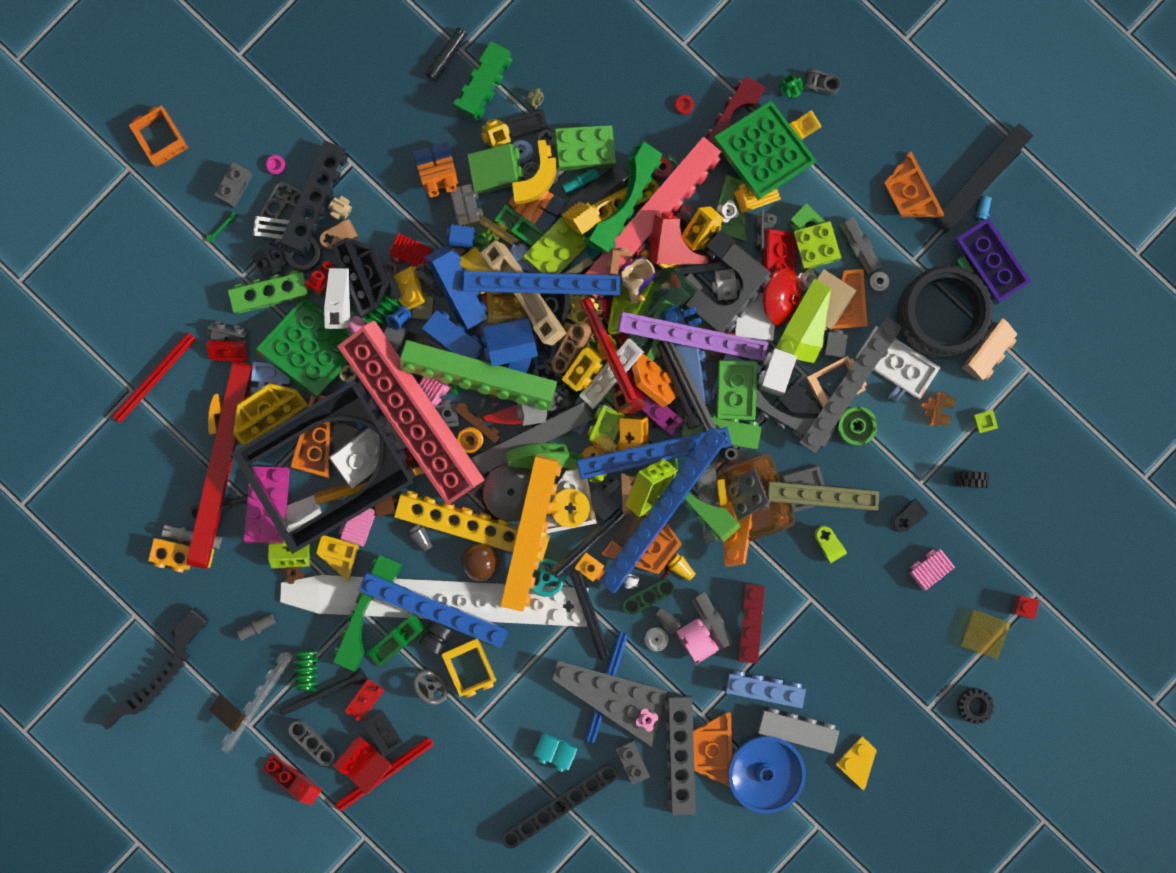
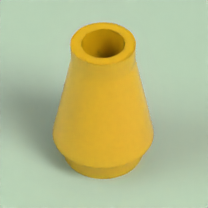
(681, 567)

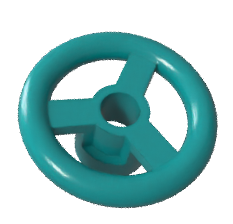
(561, 579)

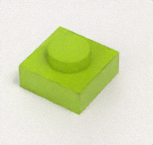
(985, 421)

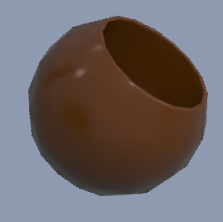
(480, 562)

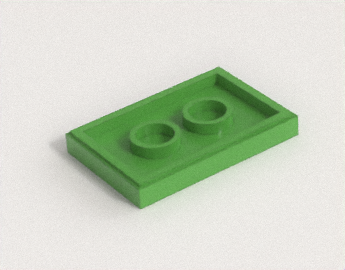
(736, 390)

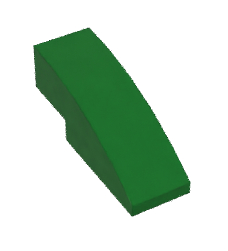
(519, 226)
(396, 640)

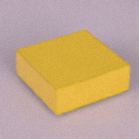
(722, 492)

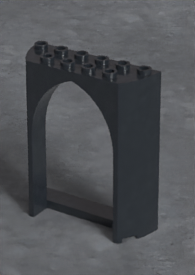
(343, 405)

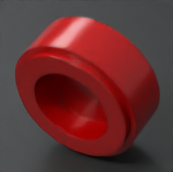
(684, 105)

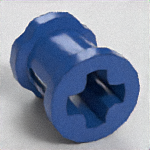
(398, 317)

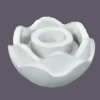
(656, 633)

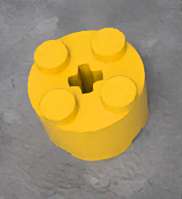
(563, 499)

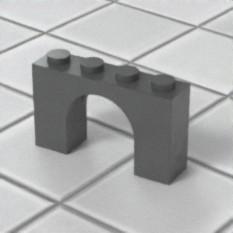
(753, 277)

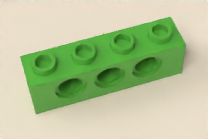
(239, 292)

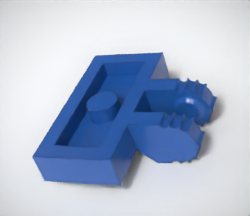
(675, 315)

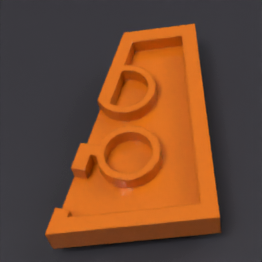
(855, 313)

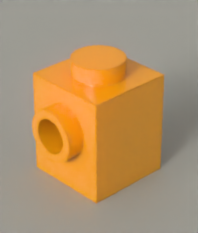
(590, 567)

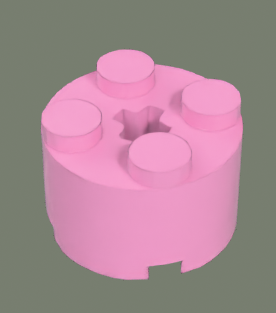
(697, 641)

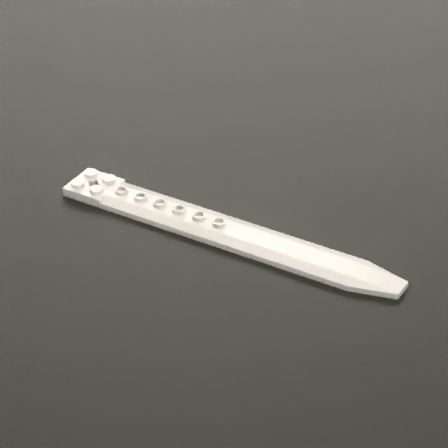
(338, 596)

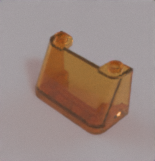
(778, 515)

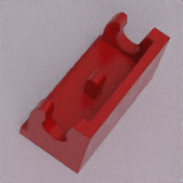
(364, 700)

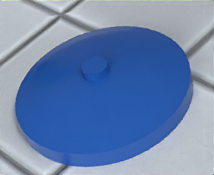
(766, 774)

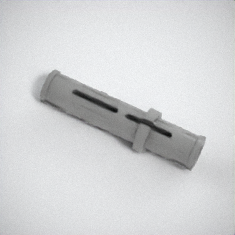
(184, 535)

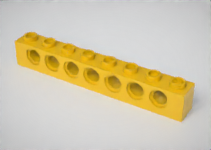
(462, 529)

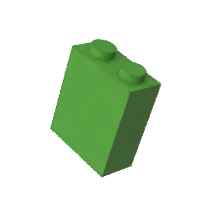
(495, 168)

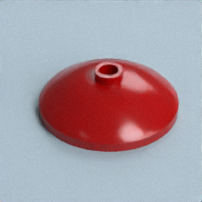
(782, 296)

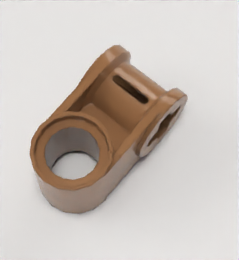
(339, 232)

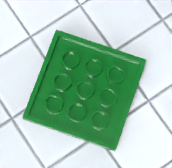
(764, 150)
(306, 348)

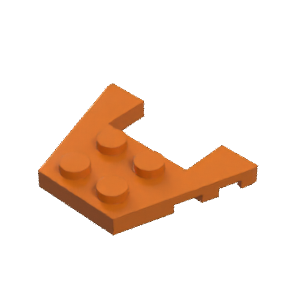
(657, 554)

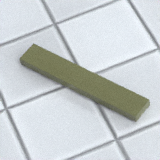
(822, 496)

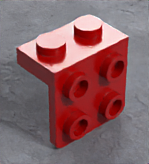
(363, 764)

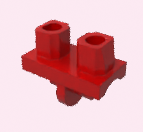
(319, 279)

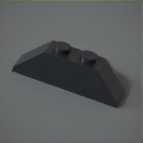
(366, 273)

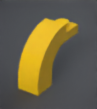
(537, 186)

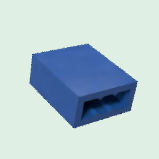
(509, 342)

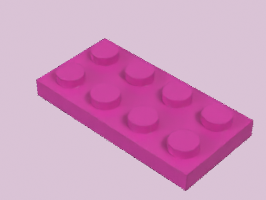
(258, 524)

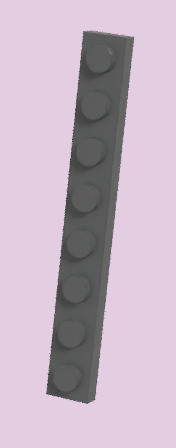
(850, 385)

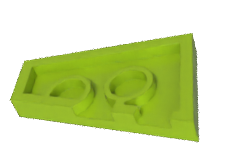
(623, 304)

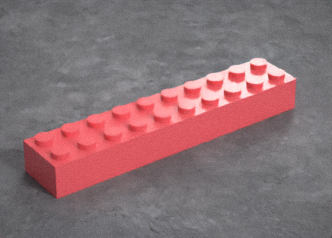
(667, 198)
(410, 413)

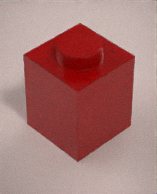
(1025, 606)

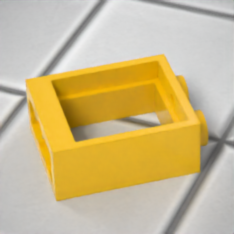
(470, 691)

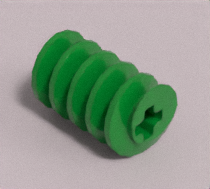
(385, 307)
(305, 671)

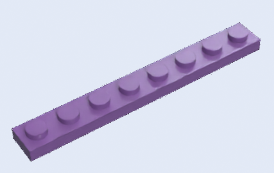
(692, 336)

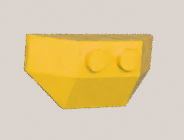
(266, 410)

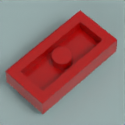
(227, 351)

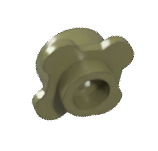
(535, 98)

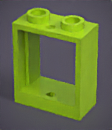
(649, 486)

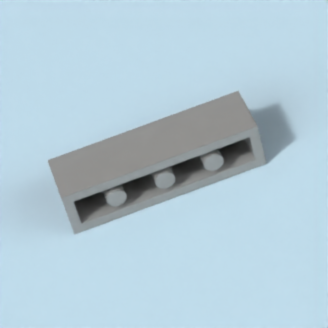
(798, 731)

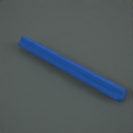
(611, 670)

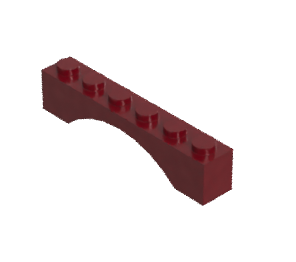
(619, 400)

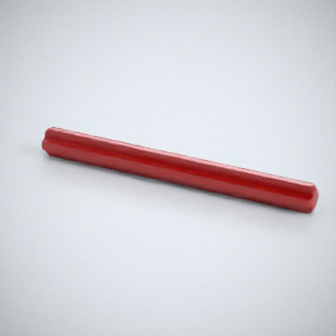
(608, 350)
(153, 377)
(397, 764)

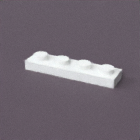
(605, 379)

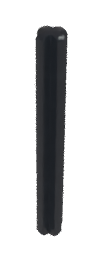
(587, 543)
(590, 615)

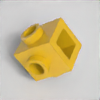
(500, 136)

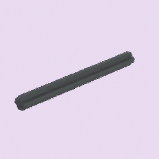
(689, 385)

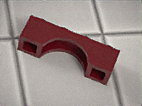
(747, 95)
(751, 623)

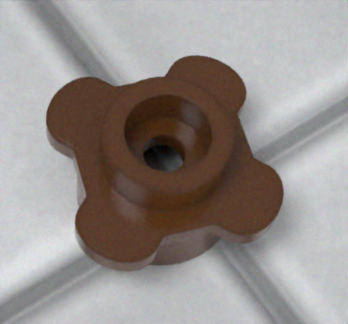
(291, 578)

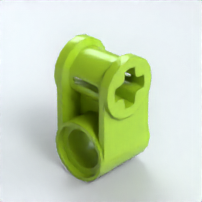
(831, 546)

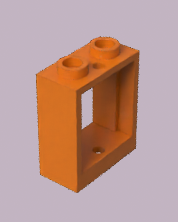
(166, 153)

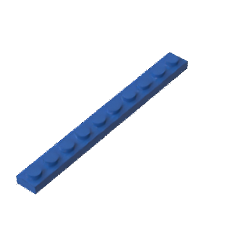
(663, 509)

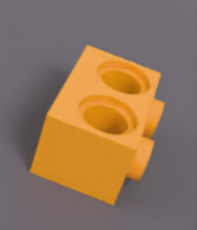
(172, 550)

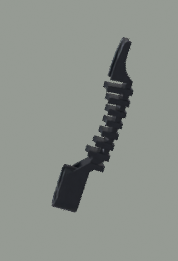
(183, 634)

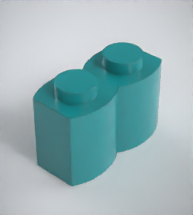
(555, 751)

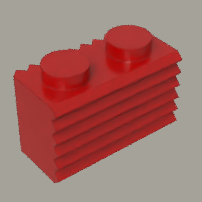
(408, 251)

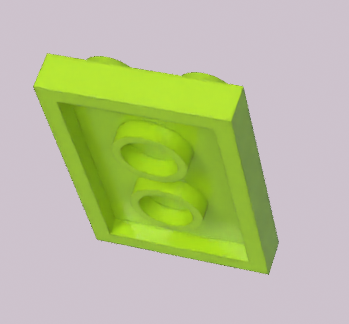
(555, 249)

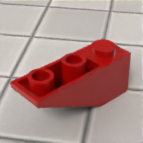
(292, 780)

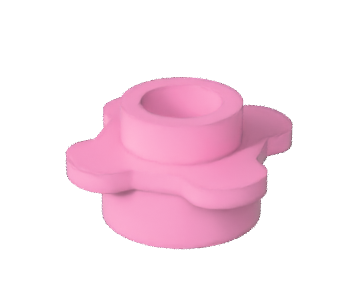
(641, 719)

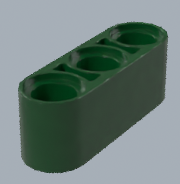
(638, 597)

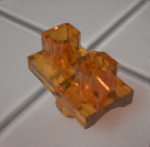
(938, 418)

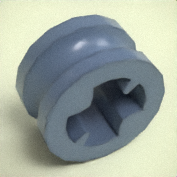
(895, 394)

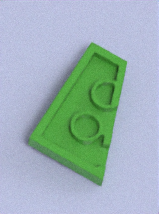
(735, 226)

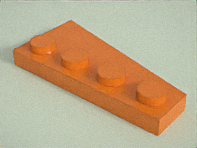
(736, 546)

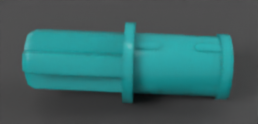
(579, 181)

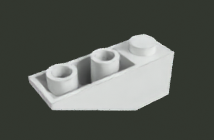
(337, 299)

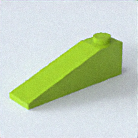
(806, 328)

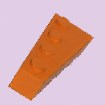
(314, 448)

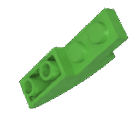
(524, 456)

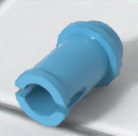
(983, 208)

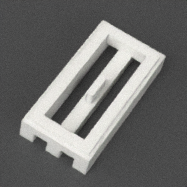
(264, 234)

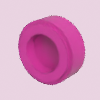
(275, 165)

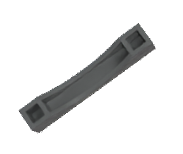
(798, 425)

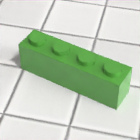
(740, 434)

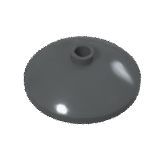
(496, 492)

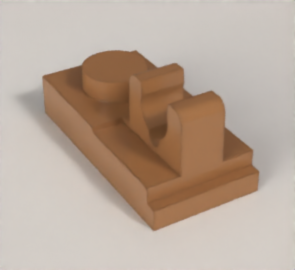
(626, 489)

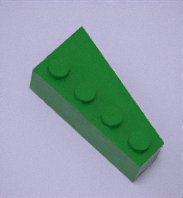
(483, 82)

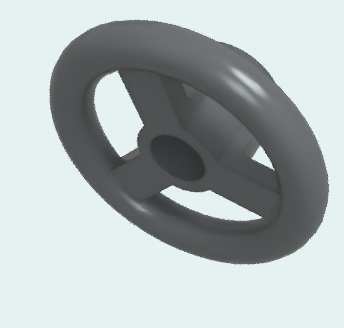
(426, 691)

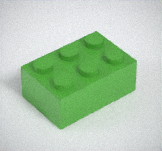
(584, 148)

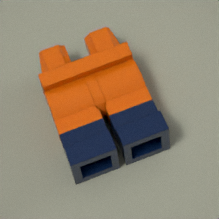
(436, 176)
(534, 213)

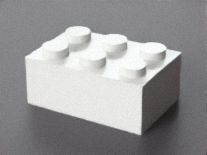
(776, 373)

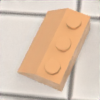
(990, 350)

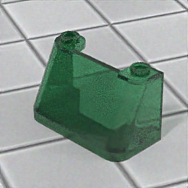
(668, 285)

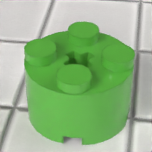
(867, 426)

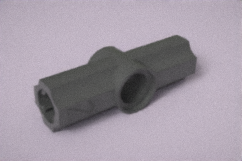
(860, 246)
(712, 620)

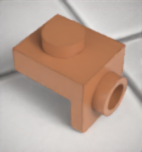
(613, 264)

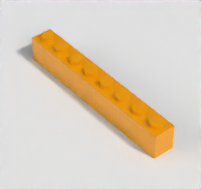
(530, 531)

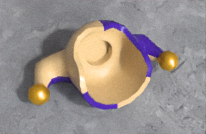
(637, 276)

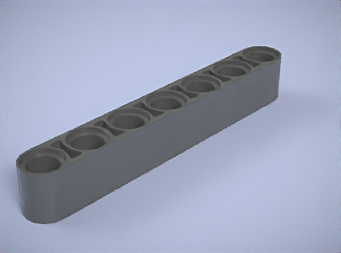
(536, 434)

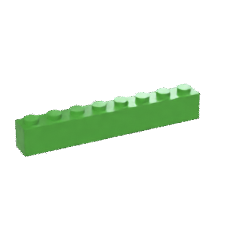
(477, 375)

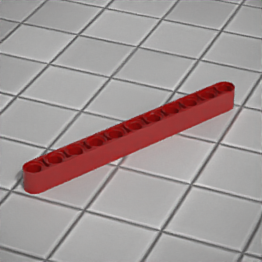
(219, 468)

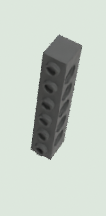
(686, 805)

